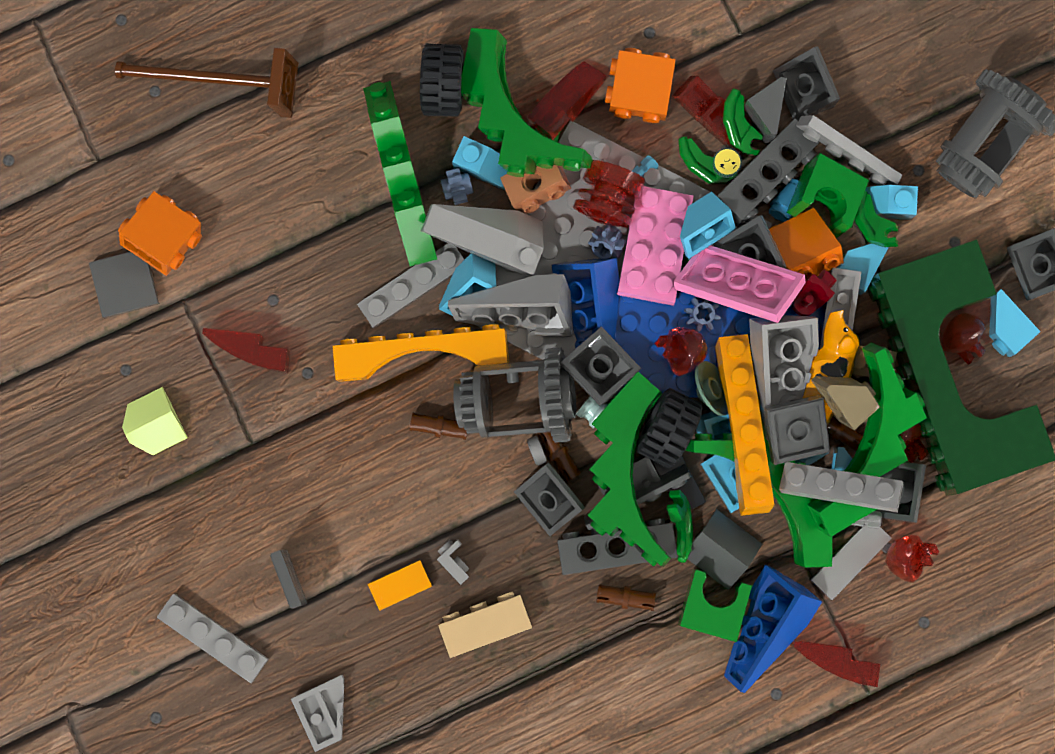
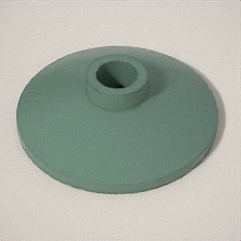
(710, 388)

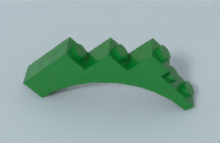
(486, 87)
(399, 172)
(881, 444)
(614, 469)
(810, 544)

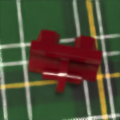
(814, 293)

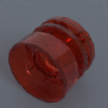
(610, 190)

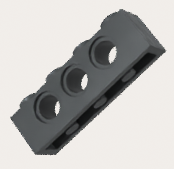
(771, 159)
(573, 562)

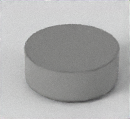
(536, 450)

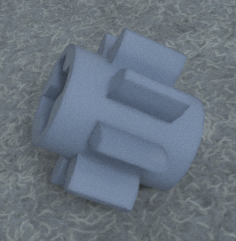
(456, 186)
(607, 242)
(709, 317)

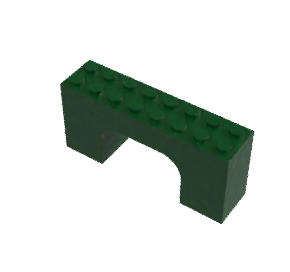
(911, 308)

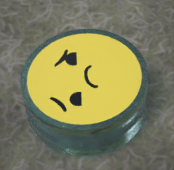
(727, 162)

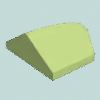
(152, 423)

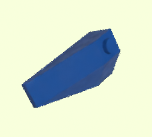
(593, 295)
(773, 621)

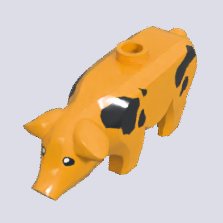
(835, 357)

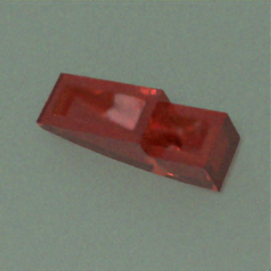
(566, 99)
(704, 107)
(250, 349)
(839, 662)

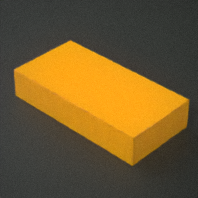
(400, 585)

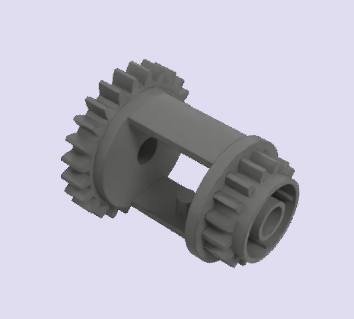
(1025, 117)
(556, 396)

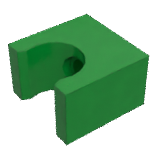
(834, 187)
(709, 619)

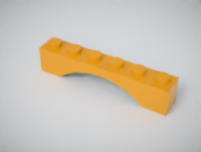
(361, 360)
(749, 448)

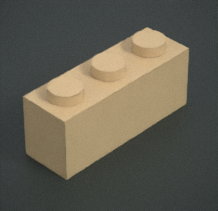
(484, 624)

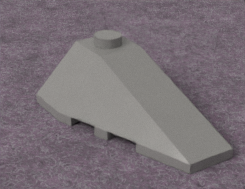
(493, 234)
(528, 303)
(782, 358)

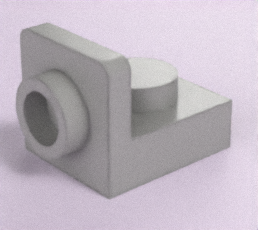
(455, 567)

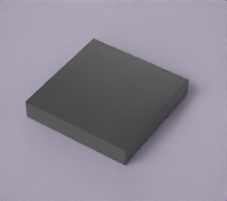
(123, 284)
(797, 429)
(288, 578)

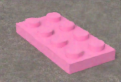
(654, 246)
(740, 283)

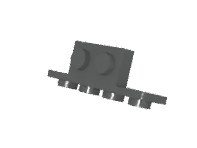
(648, 482)

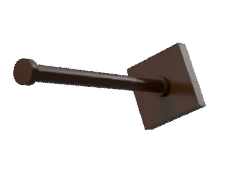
(280, 83)

